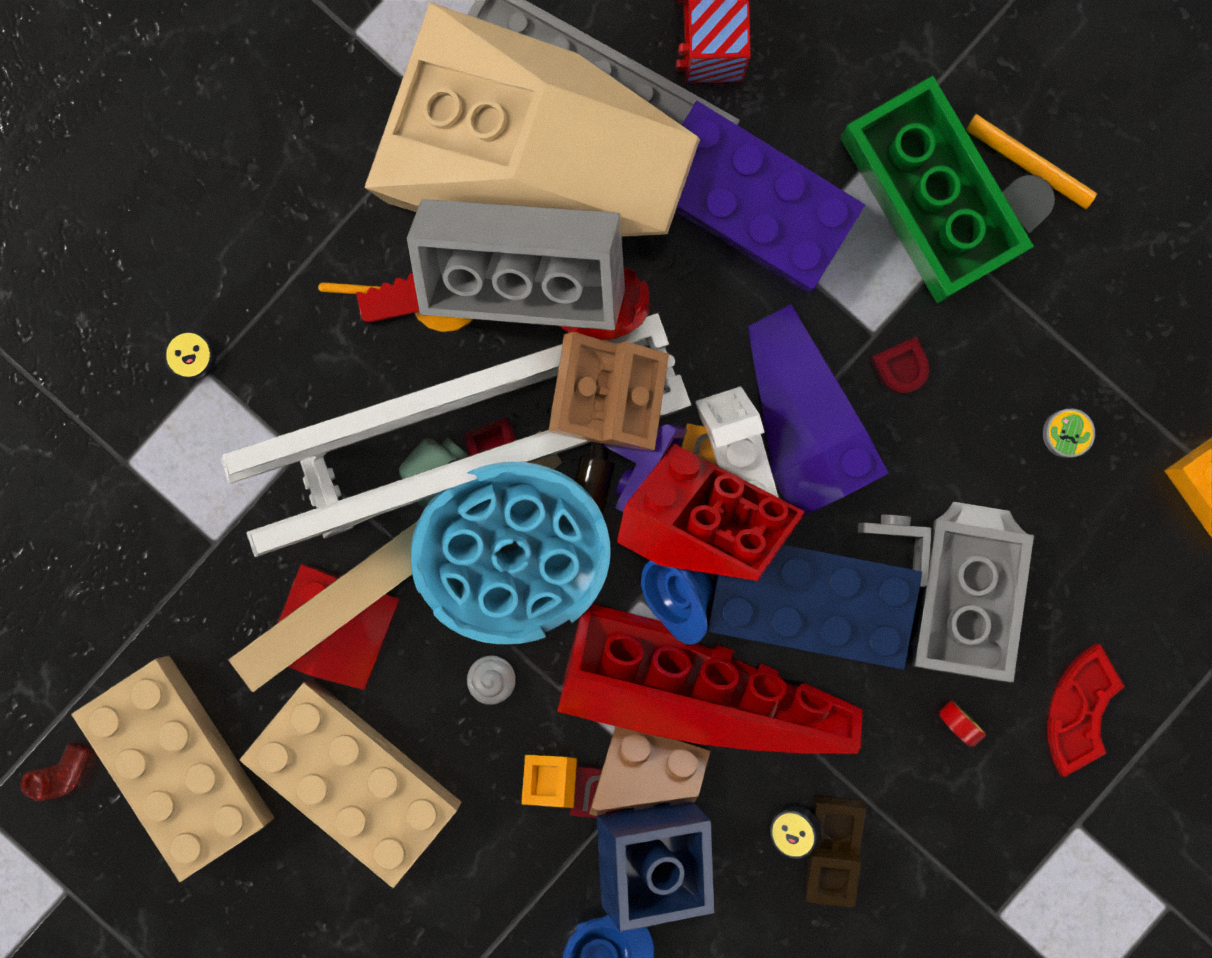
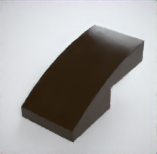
(836, 862)

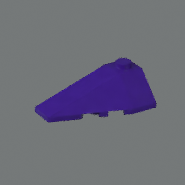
(810, 427)

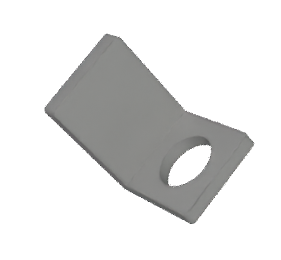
(900, 526)

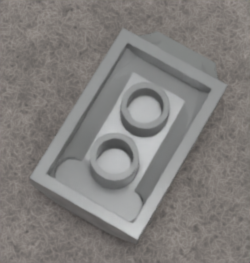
(973, 594)

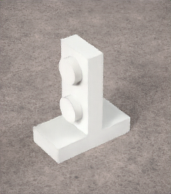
(736, 437)

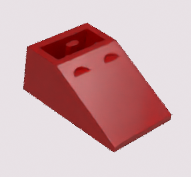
(705, 519)

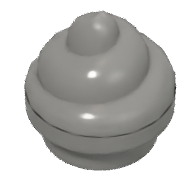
(491, 679)

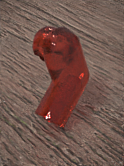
(58, 779)

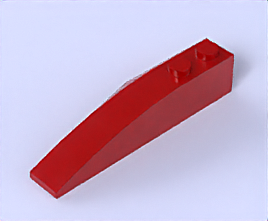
(647, 681)

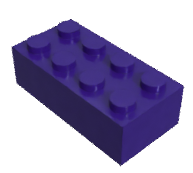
(763, 201)

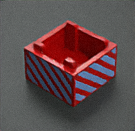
(715, 41)

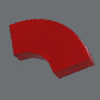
(1078, 710)

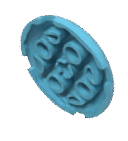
(518, 592)

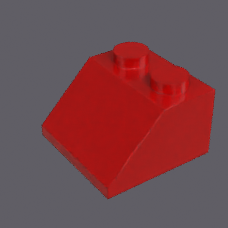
(352, 649)

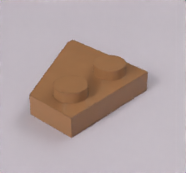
(648, 771)

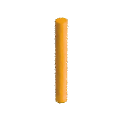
(1031, 161)

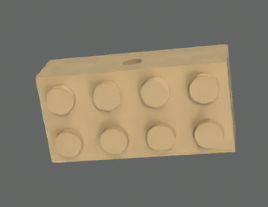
(173, 767)
(351, 781)

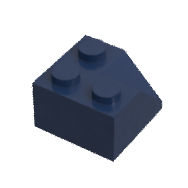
(655, 865)

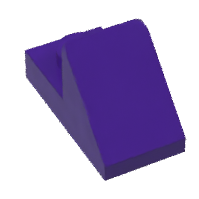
(645, 461)

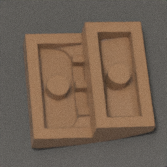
(609, 392)

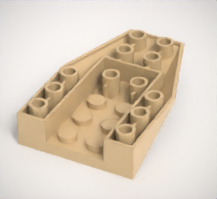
(525, 126)

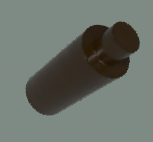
(595, 473)

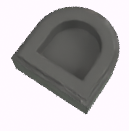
(1030, 200)

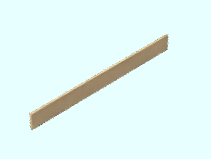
(332, 608)

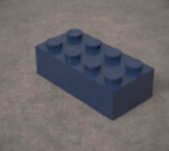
(822, 606)

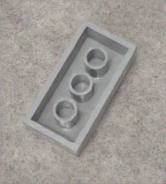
(517, 263)

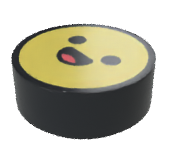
(190, 355)
(796, 832)

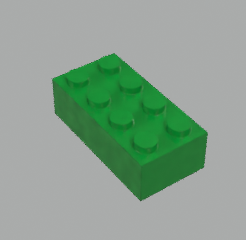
(935, 189)

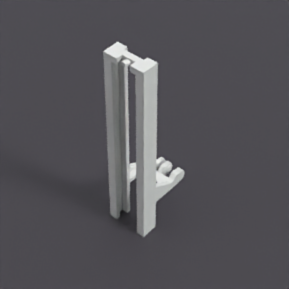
(313, 442)

